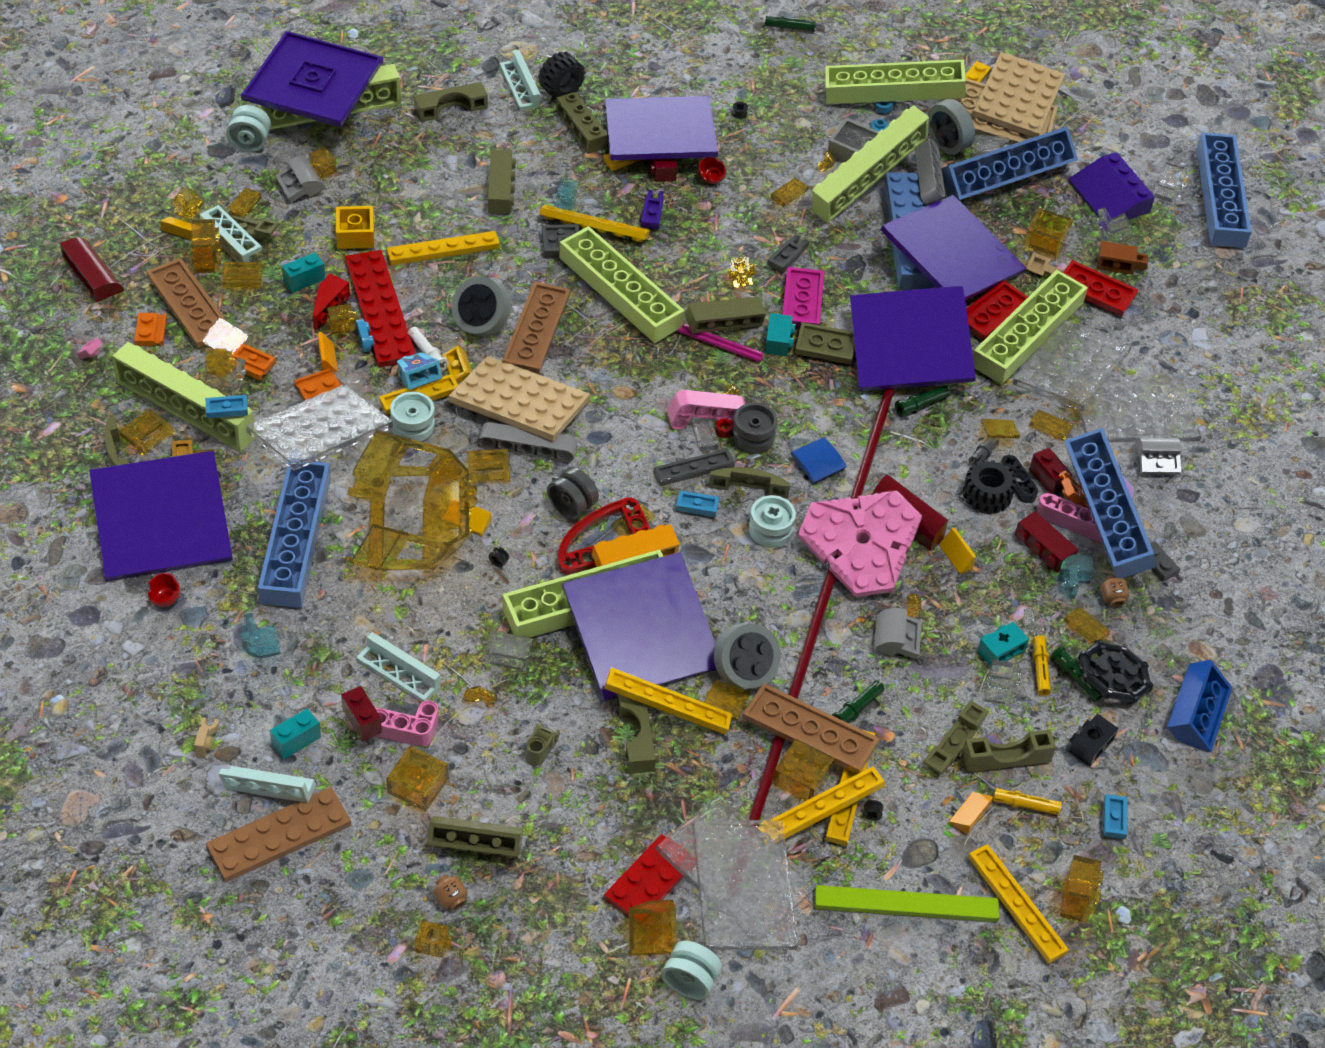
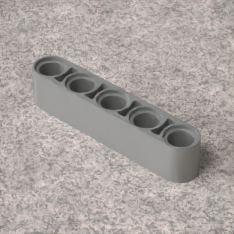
(929, 172)
(521, 442)

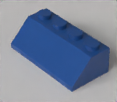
(1200, 706)

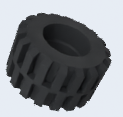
(561, 75)
(992, 475)

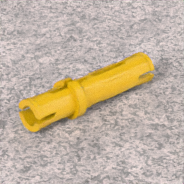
(1041, 659)
(1019, 799)

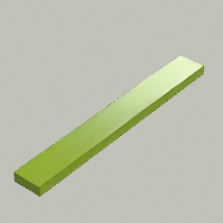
(906, 903)

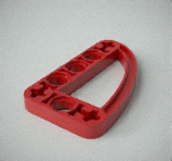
(591, 519)

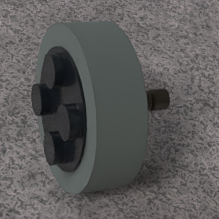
(951, 126)
(481, 306)
(747, 655)

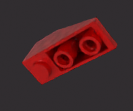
(330, 293)

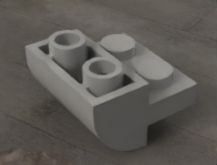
(299, 179)
(1159, 455)
(897, 633)

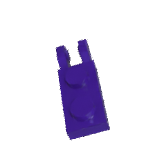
(652, 210)

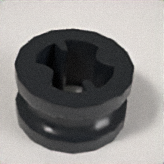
(739, 110)
(498, 556)
(873, 810)

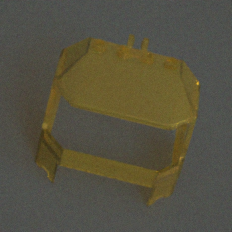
(444, 504)

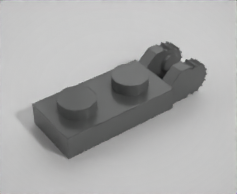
(787, 253)

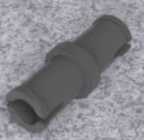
(984, 450)

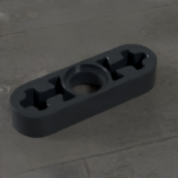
(1027, 484)

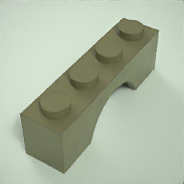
(469, 96)
(1031, 749)
(640, 751)

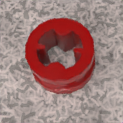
(724, 433)

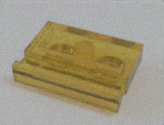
(242, 274)

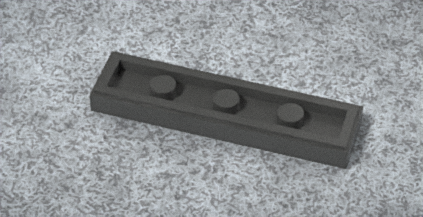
(693, 467)

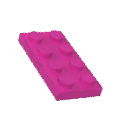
(803, 295)

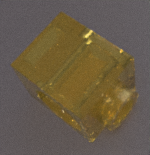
(323, 162)
(430, 930)

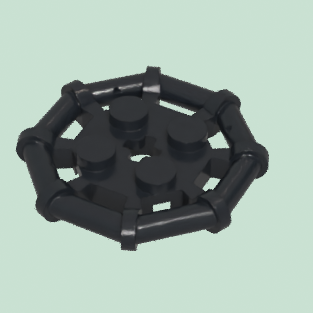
(1126, 674)

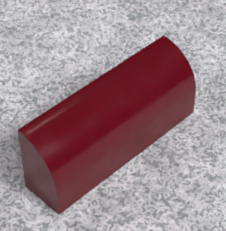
(90, 268)
(932, 525)

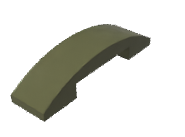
(255, 229)
(112, 436)
(749, 478)
(952, 745)

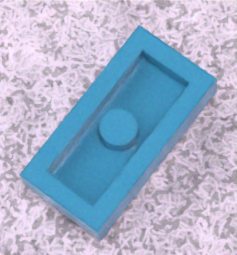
(226, 406)
(697, 503)
(1115, 816)

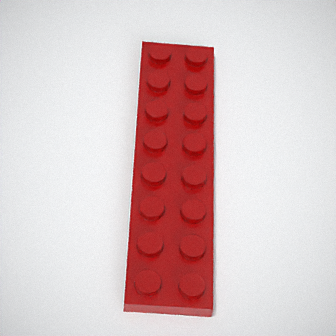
(379, 307)

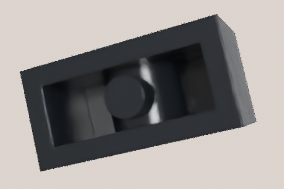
(1102, 735)

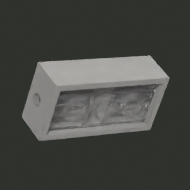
(851, 138)

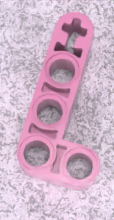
(701, 405)
(1068, 515)
(412, 725)

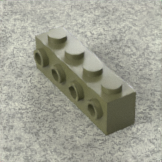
(582, 122)
(500, 181)
(725, 314)
(475, 836)

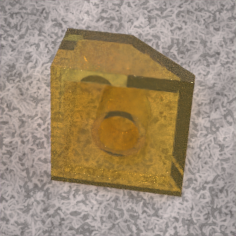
(652, 927)

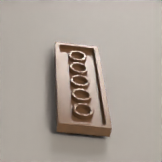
(185, 298)
(536, 327)
(796, 719)
(278, 834)

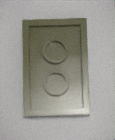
(825, 343)

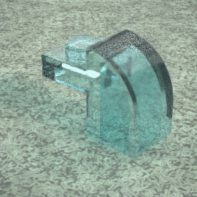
(567, 193)
(1075, 570)
(259, 642)

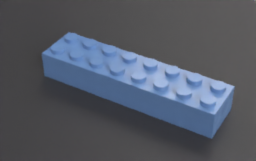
(1009, 164)
(1223, 190)
(902, 198)
(1110, 503)
(294, 535)

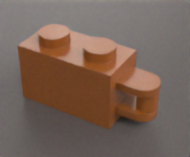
(1120, 258)

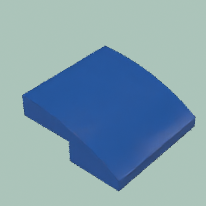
(818, 460)

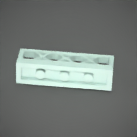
(525, 83)
(231, 245)
(404, 662)
(267, 783)

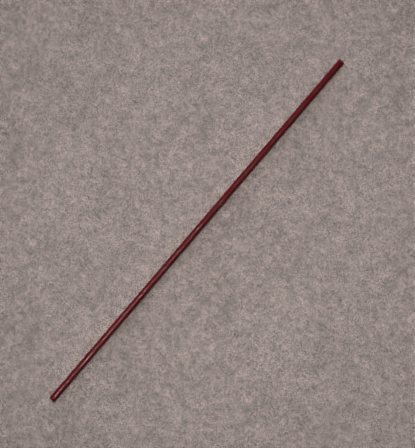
(819, 612)

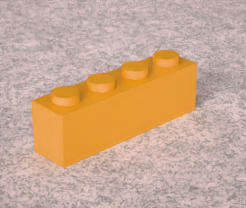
(641, 542)

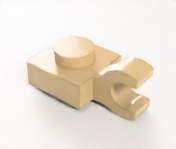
(1040, 264)
(203, 740)

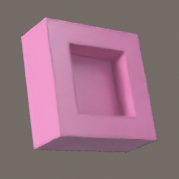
(90, 349)

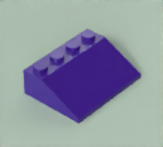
(1112, 185)

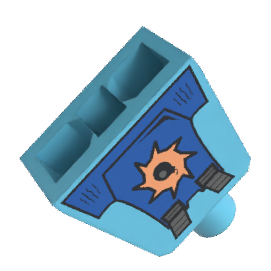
(418, 370)

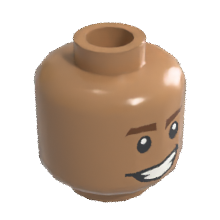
(1114, 591)
(450, 892)

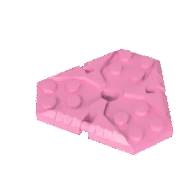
(880, 523)

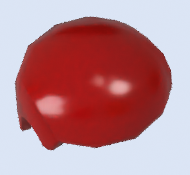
(712, 170)
(164, 590)

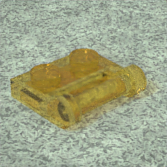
(144, 426)
(488, 460)

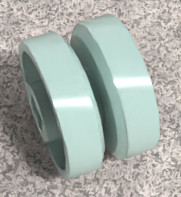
(248, 128)
(413, 416)
(772, 521)
(691, 970)

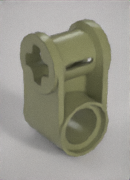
(542, 741)

